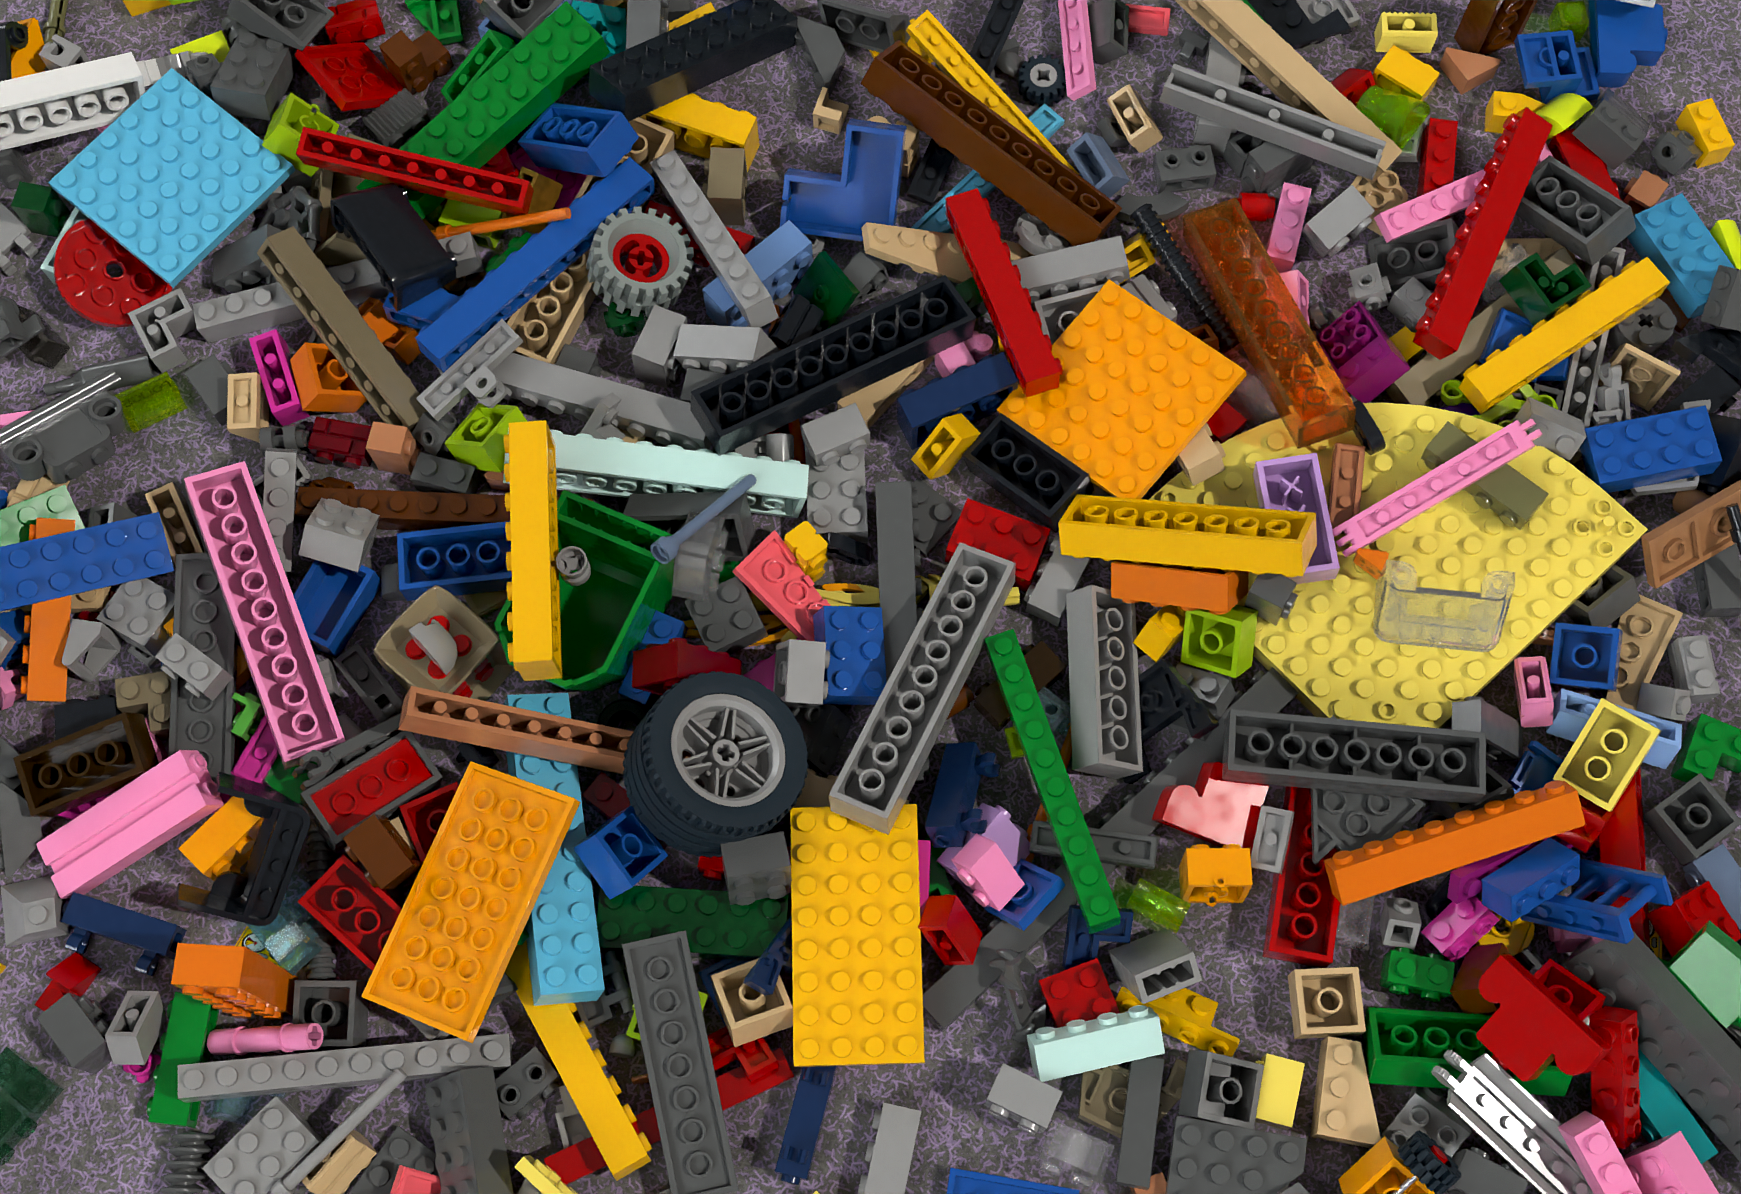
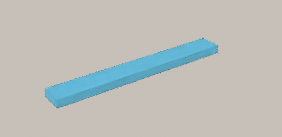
(935, 219)

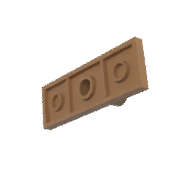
(1691, 536)

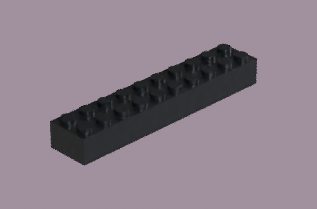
(831, 364)

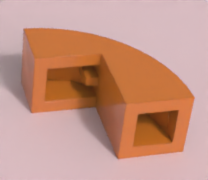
(395, 337)

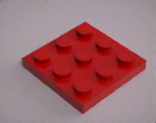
(349, 74)

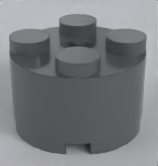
(1645, 329)

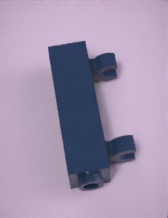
(955, 793)
(121, 925)
(805, 1123)

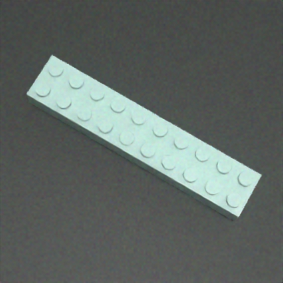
(641, 468)

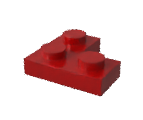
(753, 1056)

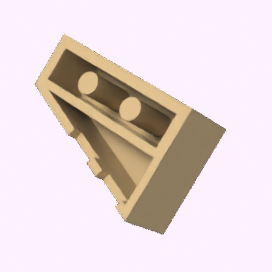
(1343, 1096)

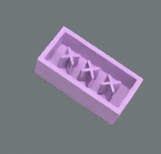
(1297, 485)

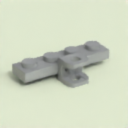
(473, 373)

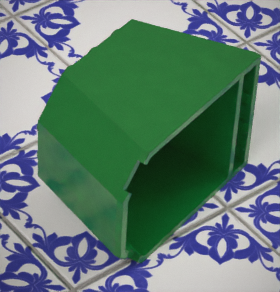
(616, 604)

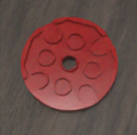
(87, 286)

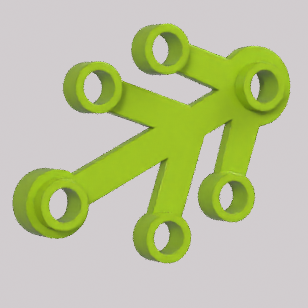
(1499, 410)

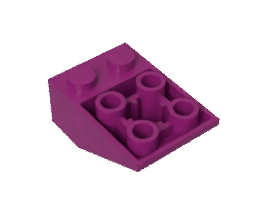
(1362, 353)

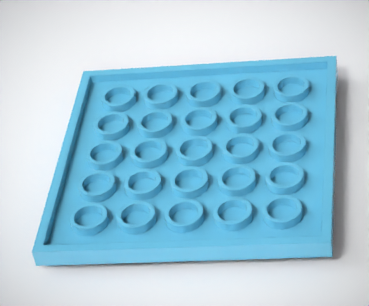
(172, 177)

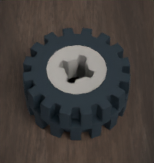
(1038, 90)

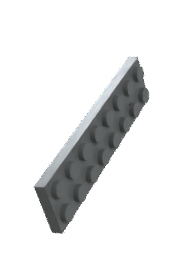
(206, 624)
(680, 1065)

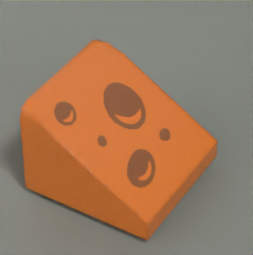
(1370, 560)

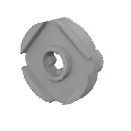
(1036, 236)

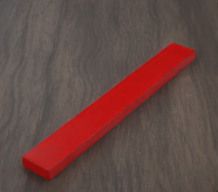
(733, 1087)

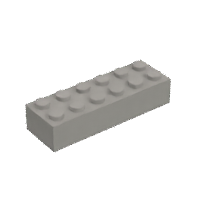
(1103, 684)

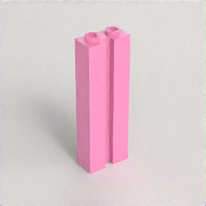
(130, 823)

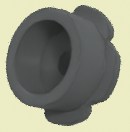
(1317, 315)

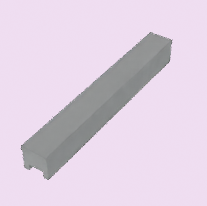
(1273, 121)

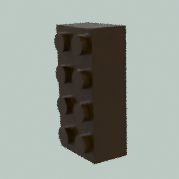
(85, 764)

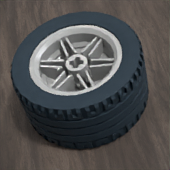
(736, 740)

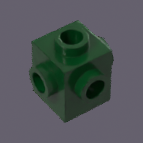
(624, 324)

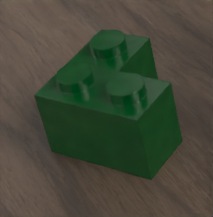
(1539, 290)

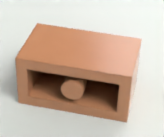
(392, 448)

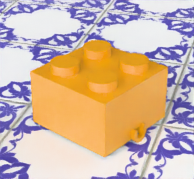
(1215, 873)

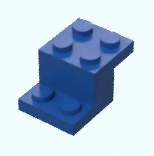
(1556, 65)

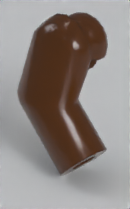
(331, 482)

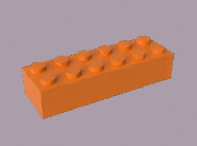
(234, 980)

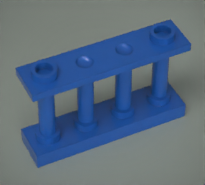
(1598, 917)

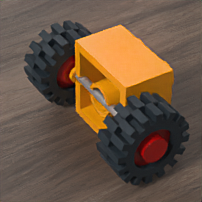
(1412, 1168)

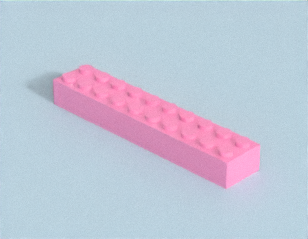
(264, 612)

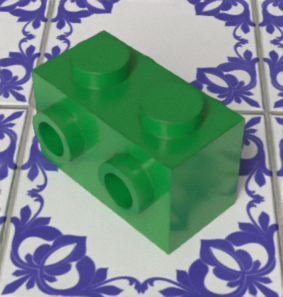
(1417, 974)

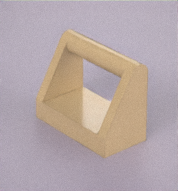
(246, 405)

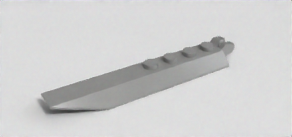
(1512, 1124)

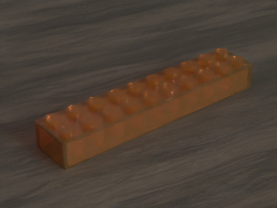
(1268, 324)

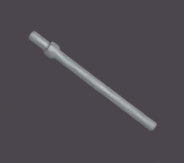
(346, 1127)

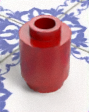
(1257, 206)

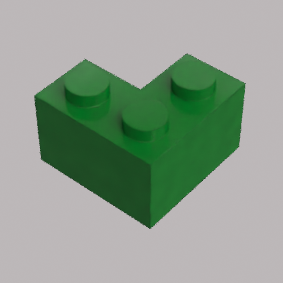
(1705, 746)

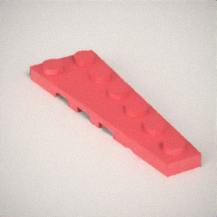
(782, 585)

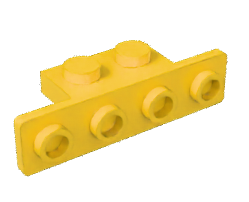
(1186, 1018)

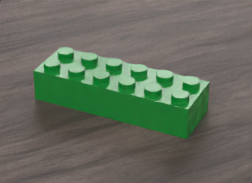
(1408, 1044)

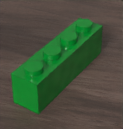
(182, 1044)

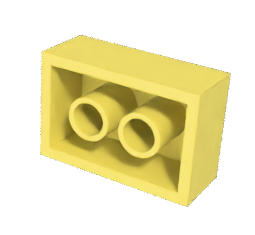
(1607, 754)

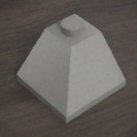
(32, 911)

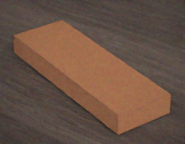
(1345, 482)

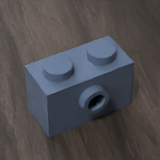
(1098, 164)

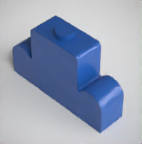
(1623, 38)

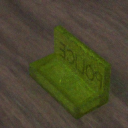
(151, 402)

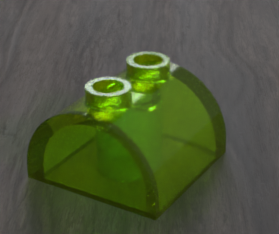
(1393, 113)

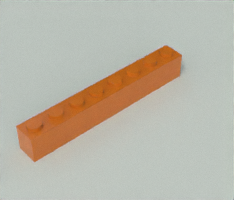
(1454, 842)

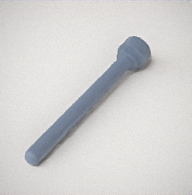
(666, 548)

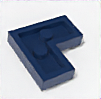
(1082, 946)

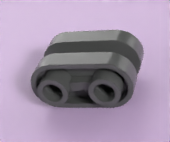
(290, 437)

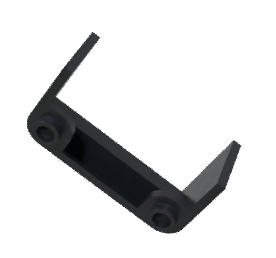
(261, 889)

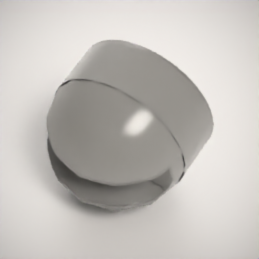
(622, 1046)

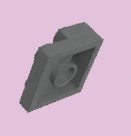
(1213, 690)

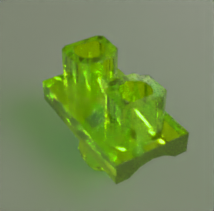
(1158, 905)

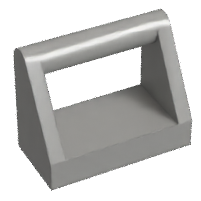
(97, 640)

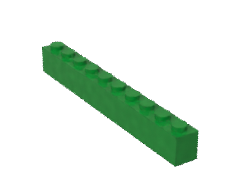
(1052, 782)

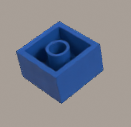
(1586, 656)
(620, 852)

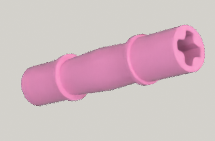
(265, 1039)

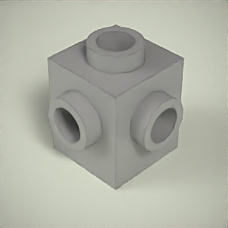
(1369, 287)

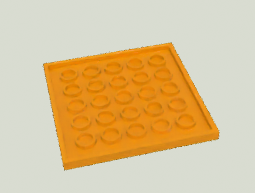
(1126, 394)

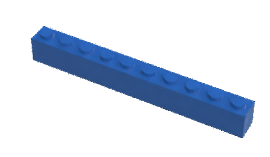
(532, 266)

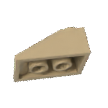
(1646, 375)

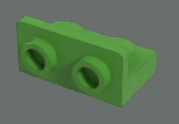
(247, 721)

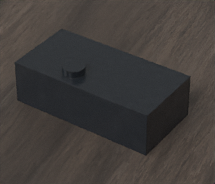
(1026, 471)

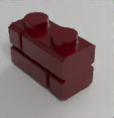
(340, 442)

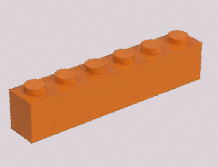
(48, 632)

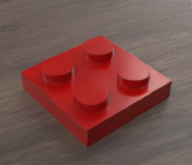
(1078, 993)

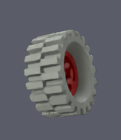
(646, 241)

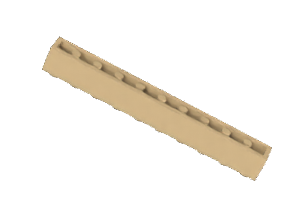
(1283, 68)

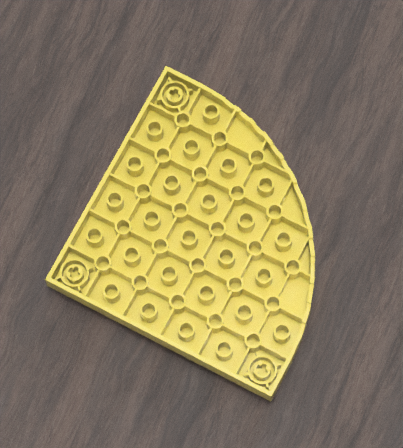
(1329, 637)

